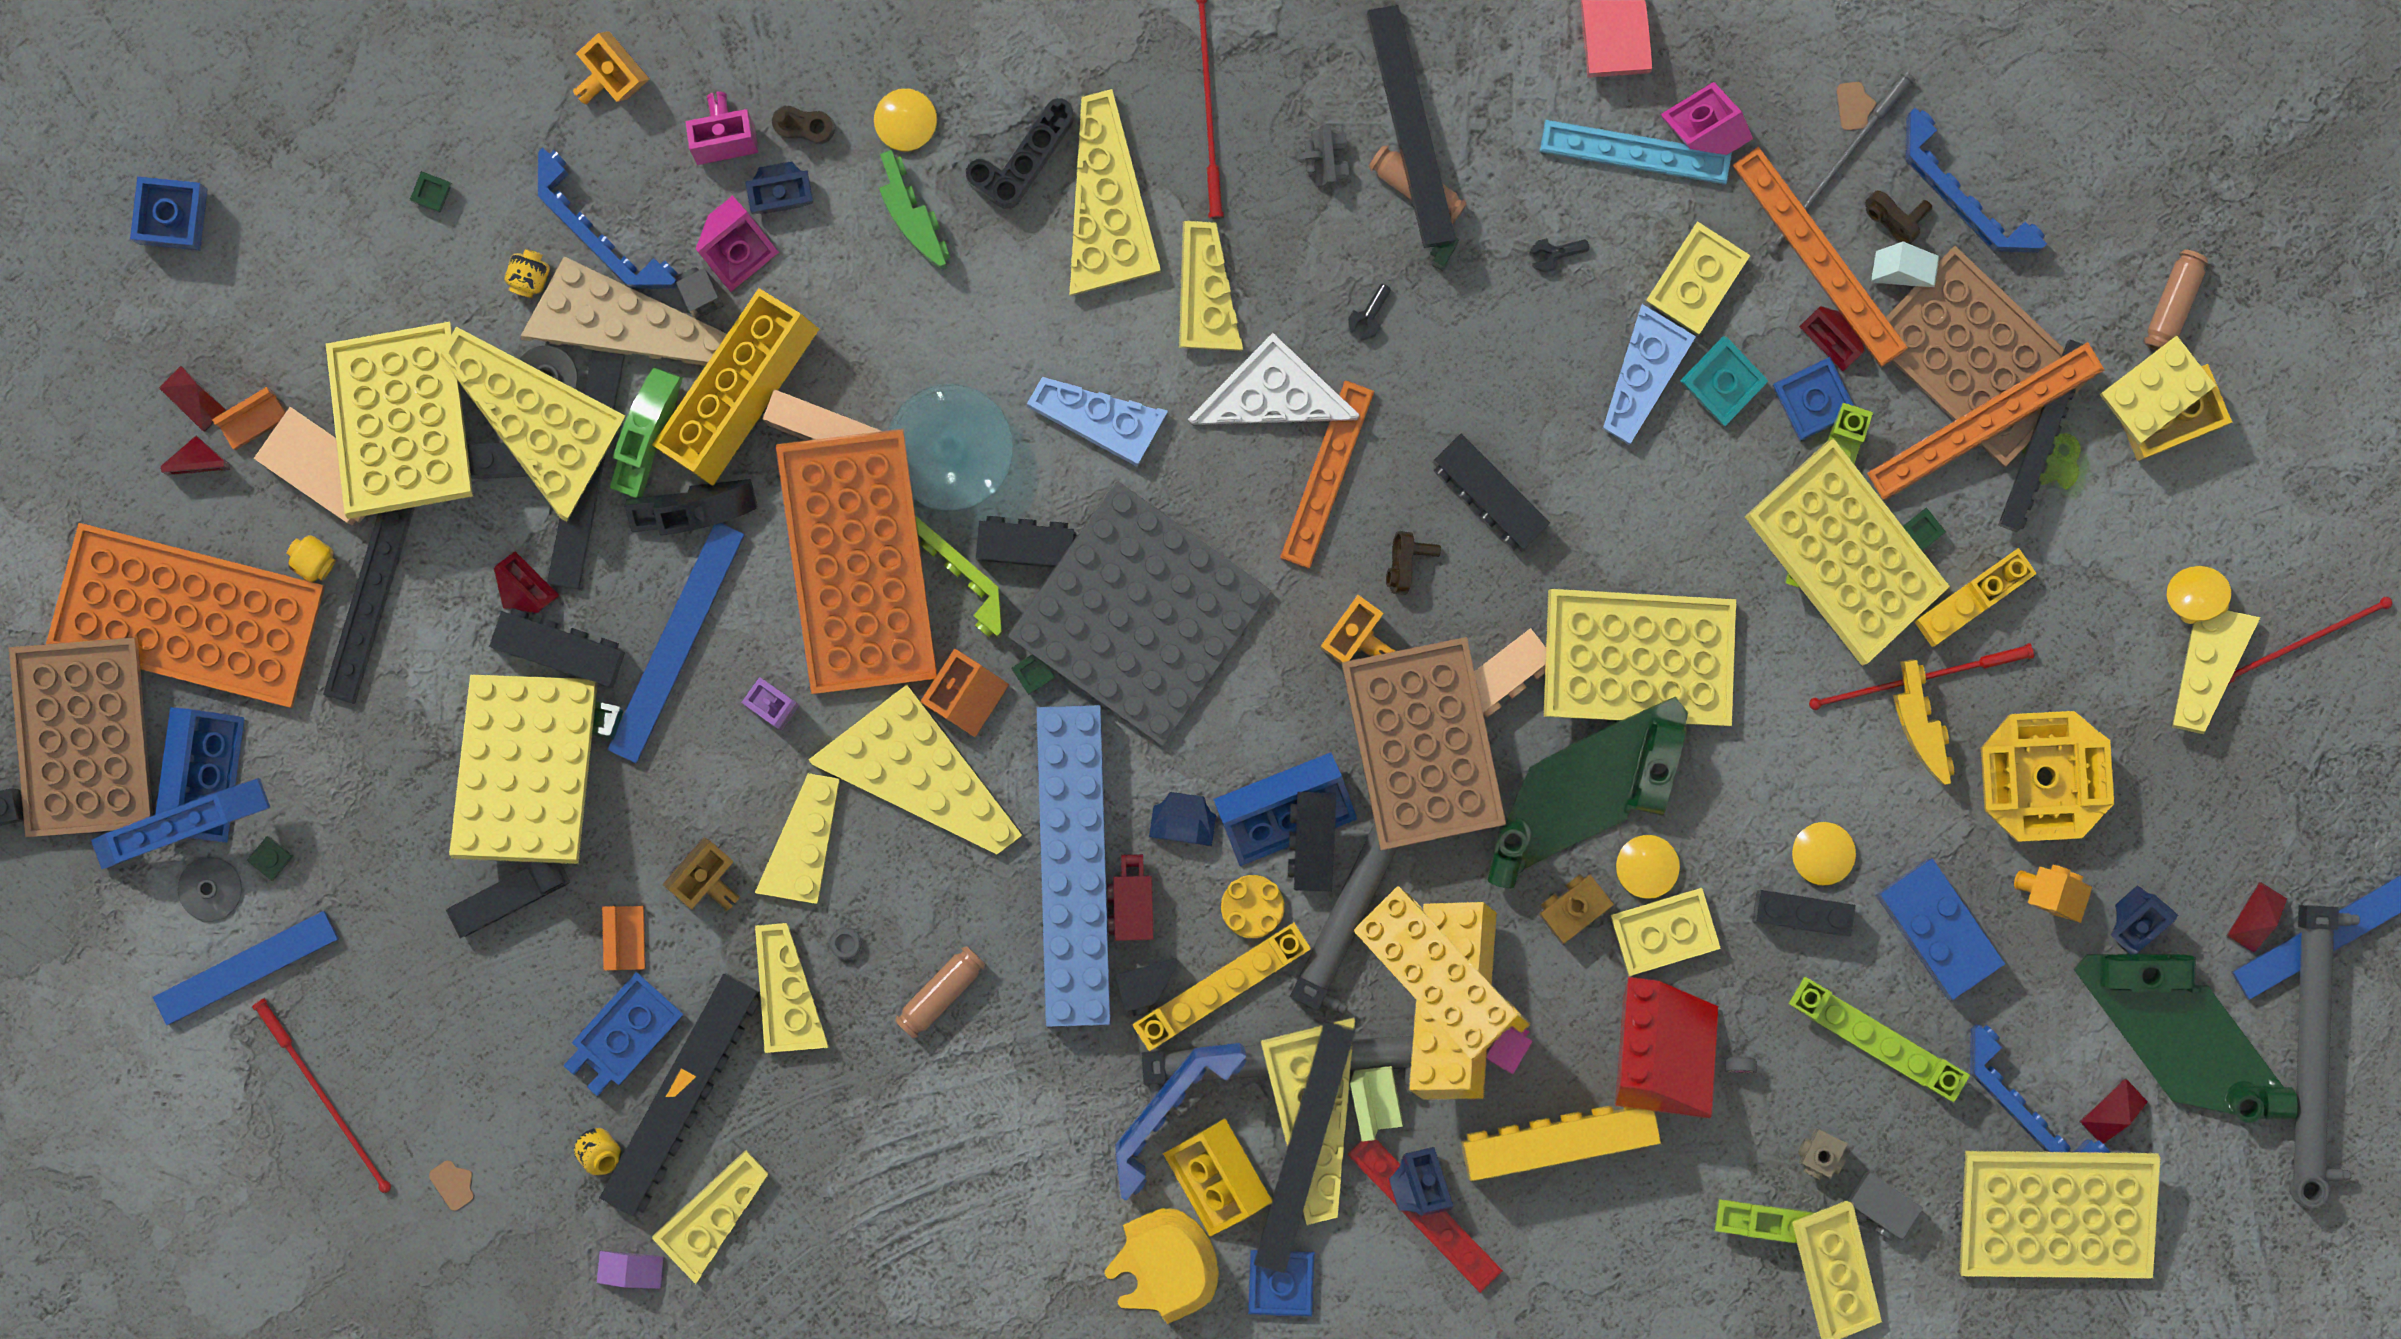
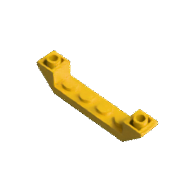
(1221, 986)

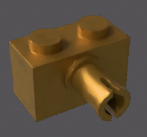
(700, 875)
(1574, 908)

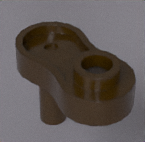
(794, 123)
(1902, 226)
(1403, 549)

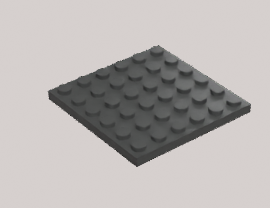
(1139, 613)

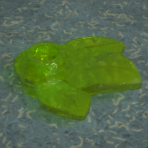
(2062, 467)

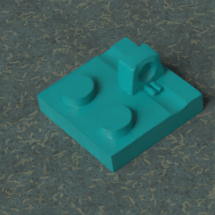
(1724, 381)

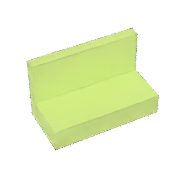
(1375, 1101)

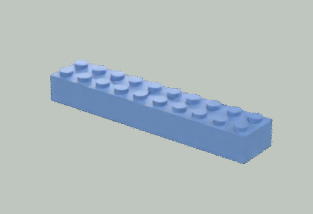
(1073, 866)

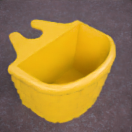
(1171, 1264)

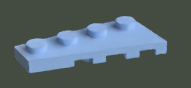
(1647, 367)
(1108, 422)

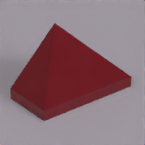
(1833, 336)
(192, 398)
(194, 458)
(522, 586)
(2257, 917)
(2114, 1112)

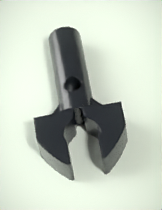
(1556, 252)
(1370, 312)

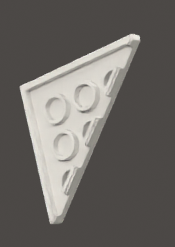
(1272, 389)

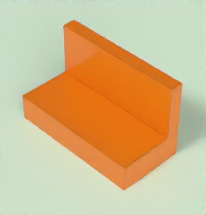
(250, 418)
(623, 938)

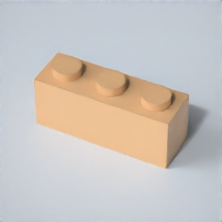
(1509, 669)

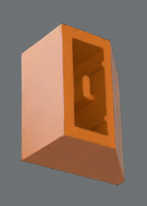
(964, 693)

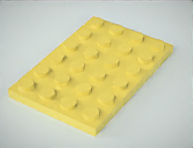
(397, 421)
(1847, 551)
(1635, 650)
(523, 769)
(2059, 1214)

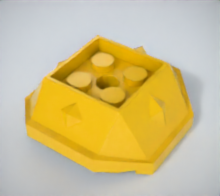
(2079, 770)

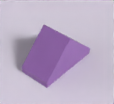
(770, 704)
(630, 1270)

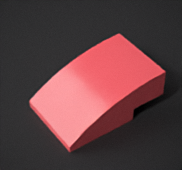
(1616, 37)

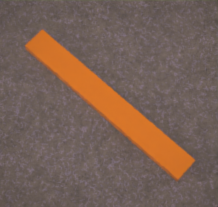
(1820, 257)
(1986, 421)

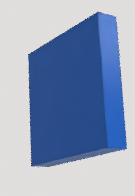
(1812, 398)
(1280, 1292)

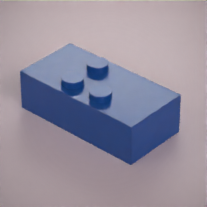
(1940, 929)

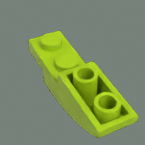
(1757, 1220)

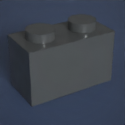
(1884, 1206)

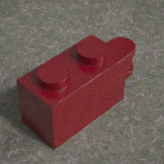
(1132, 902)

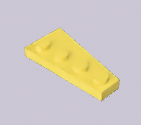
(1205, 300)
(2209, 664)
(802, 848)
(786, 999)
(704, 1223)

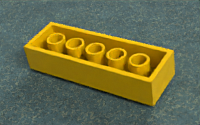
(735, 386)
(1438, 1063)
(1558, 1142)

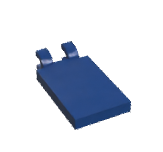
(623, 1033)

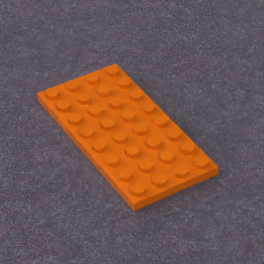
(856, 561)
(190, 613)

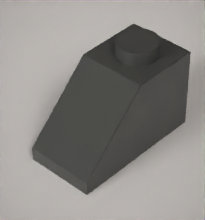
(699, 292)

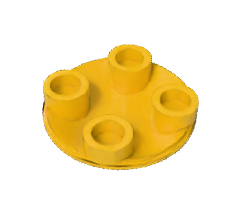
(905, 119)
(2198, 594)
(1823, 853)
(1647, 866)
(1252, 906)

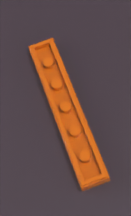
(1325, 479)

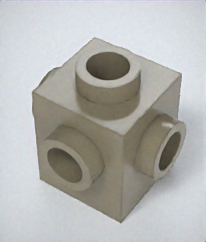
(1833, 1151)

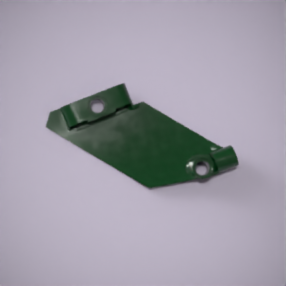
(1591, 788)
(2185, 1035)

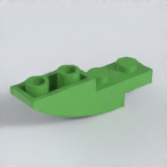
(915, 223)
(643, 425)

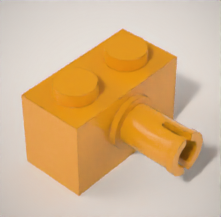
(610, 69)
(1355, 633)
(2056, 891)

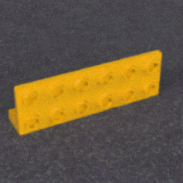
(1437, 974)

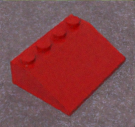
(1666, 1050)

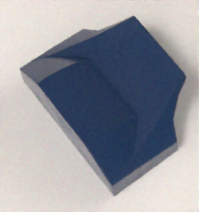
(778, 189)
(1183, 819)
(2140, 919)
(1421, 1184)

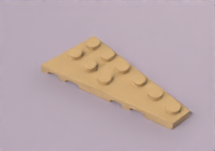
(610, 317)

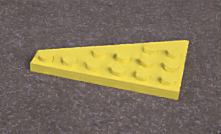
(543, 422)
(914, 765)

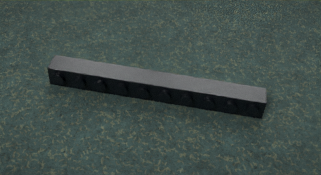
(2035, 456)

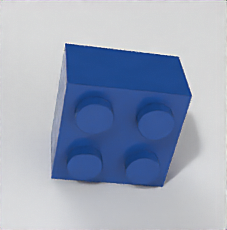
(168, 213)

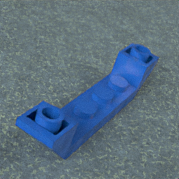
(549, 177)
(2024, 239)
(180, 823)
(1982, 1048)
(1221, 1059)

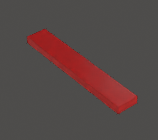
(1437, 1227)

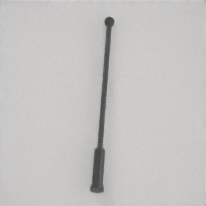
(1879, 113)

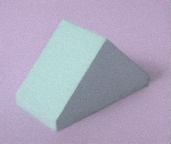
(1905, 266)

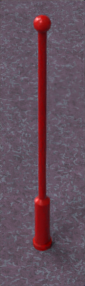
(1213, 173)
(2385, 603)
(1985, 662)
(285, 1042)

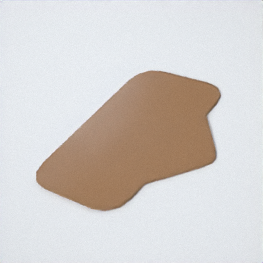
(1854, 105)
(452, 1184)

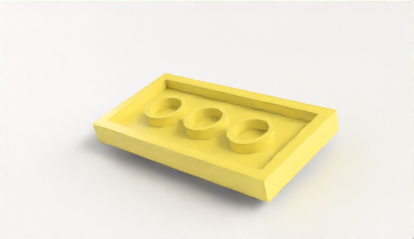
(1837, 1271)

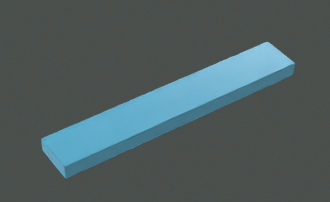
(1633, 152)

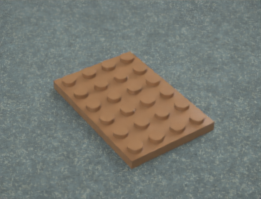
(1970, 346)
(80, 736)
(1423, 743)

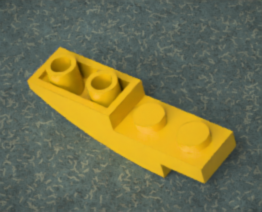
(1975, 597)
(1924, 736)

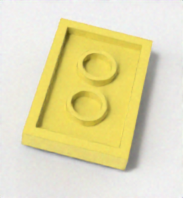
(1697, 278)
(2157, 390)
(1665, 932)

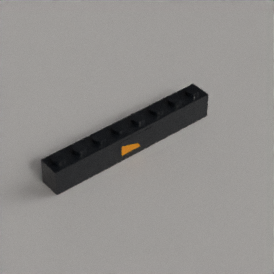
(679, 1095)

